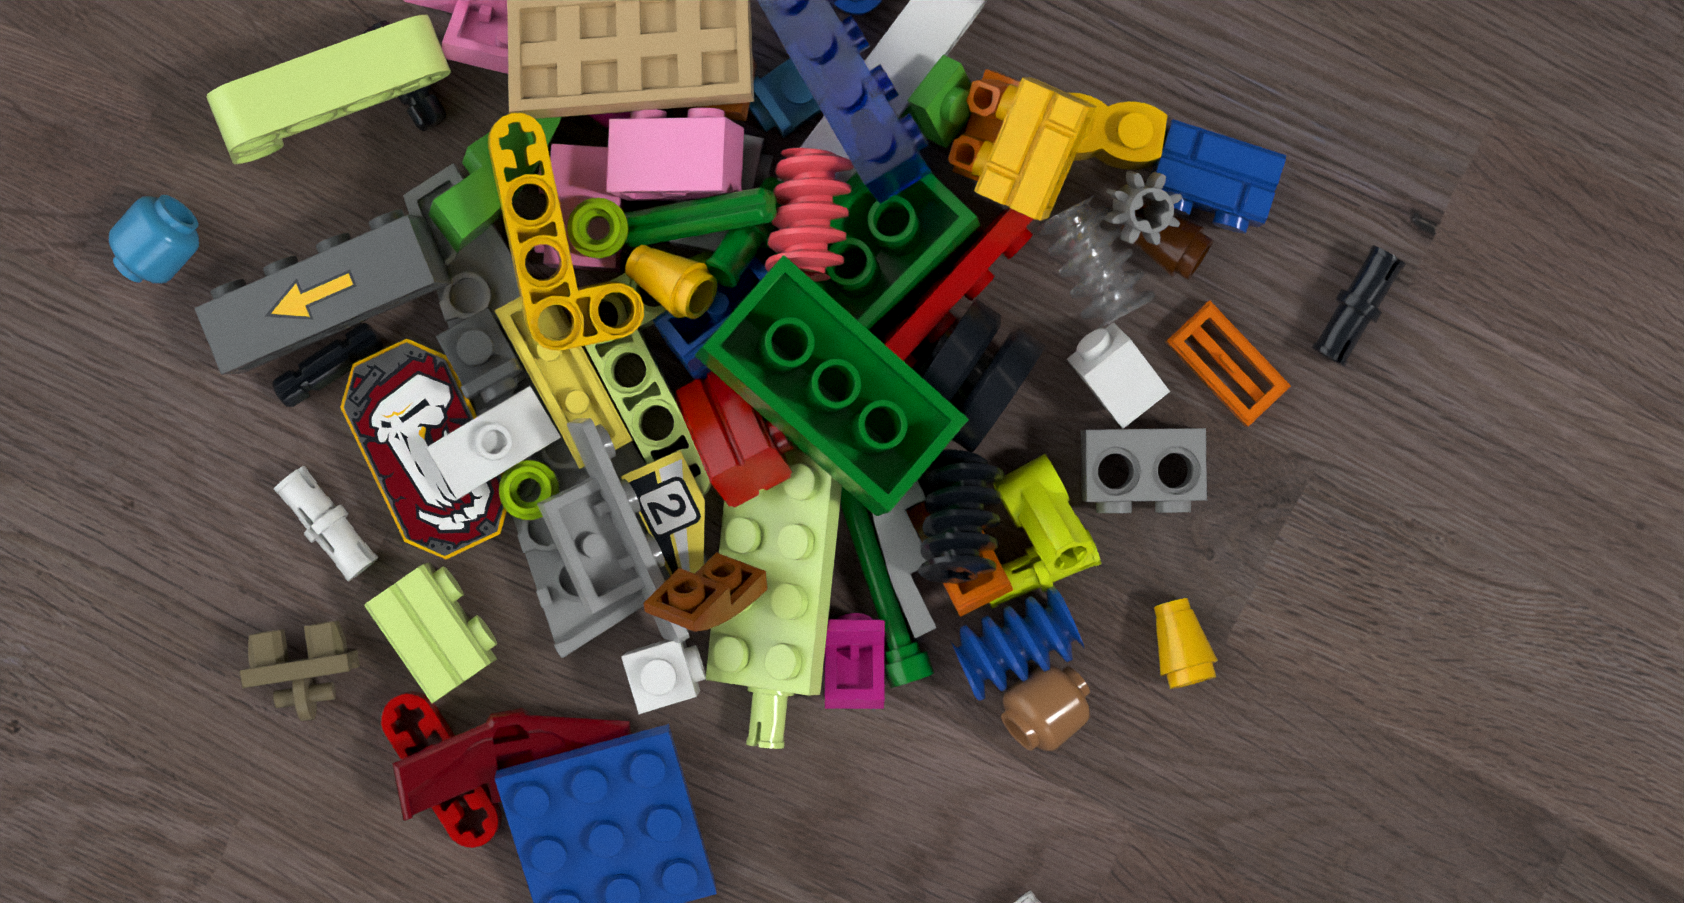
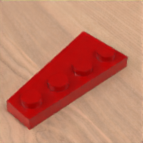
(968, 278)

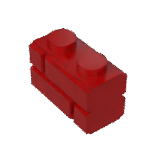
(733, 440)

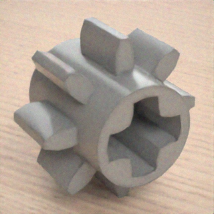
(1156, 216)

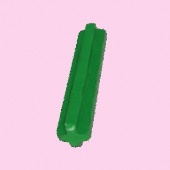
(700, 216)

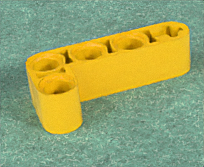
(549, 229)

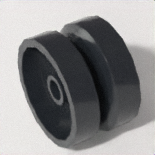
(974, 376)

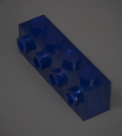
(850, 93)

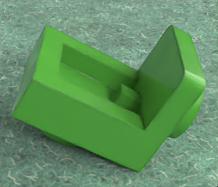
(940, 102)

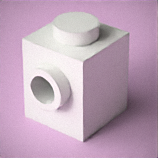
(1117, 374)
(663, 674)

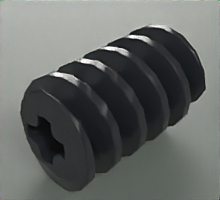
(959, 517)

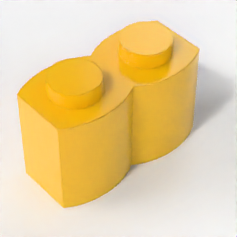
(1123, 134)

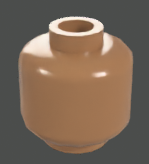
(1046, 707)

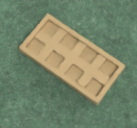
(627, 55)

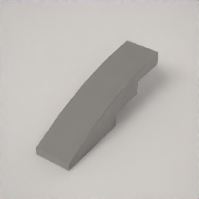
(902, 557)

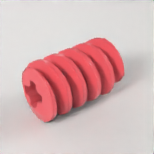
(808, 210)

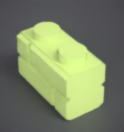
(433, 630)

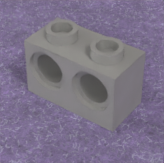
(1143, 452)

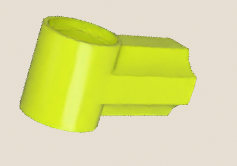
(1041, 506)

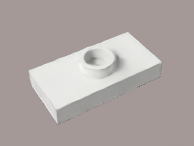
(493, 442)

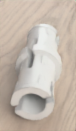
(326, 523)

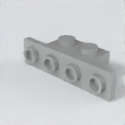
(600, 533)

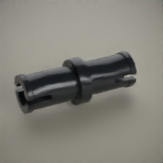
(1358, 305)

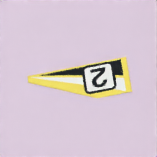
(672, 510)

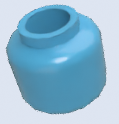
(154, 239)

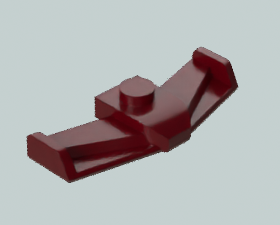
(499, 743)

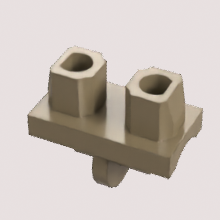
(271, 664)

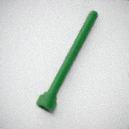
(904, 658)

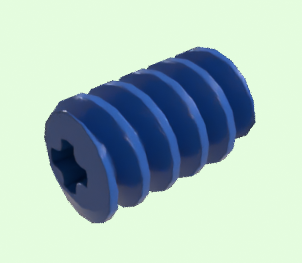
(1017, 642)

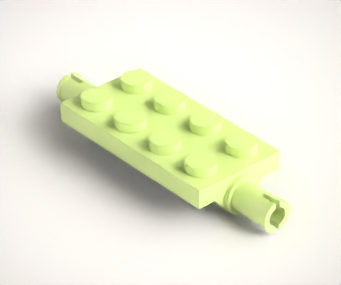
(782, 635)

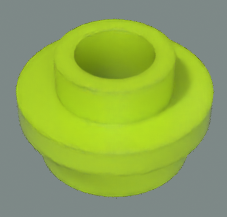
(580, 220)
(512, 480)

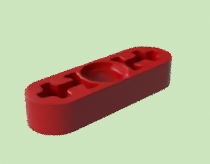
(403, 740)

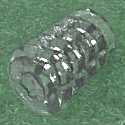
(1095, 262)

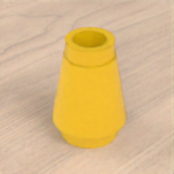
(673, 281)
(1182, 645)

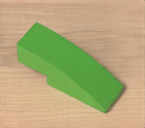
(474, 202)

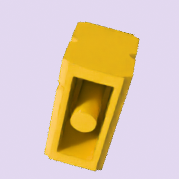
(1032, 147)

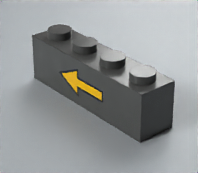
(323, 293)

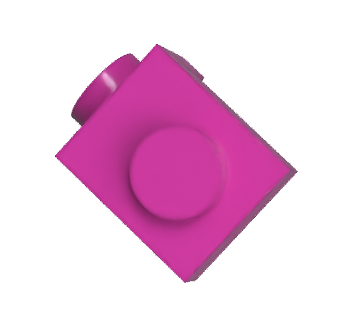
(854, 663)

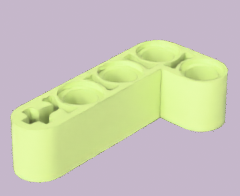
(325, 86)
(651, 392)

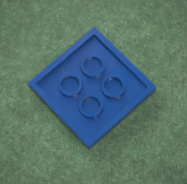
(608, 824)

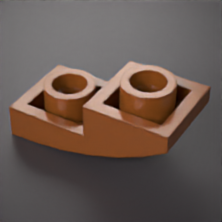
(710, 595)

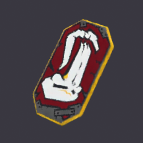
(395, 410)

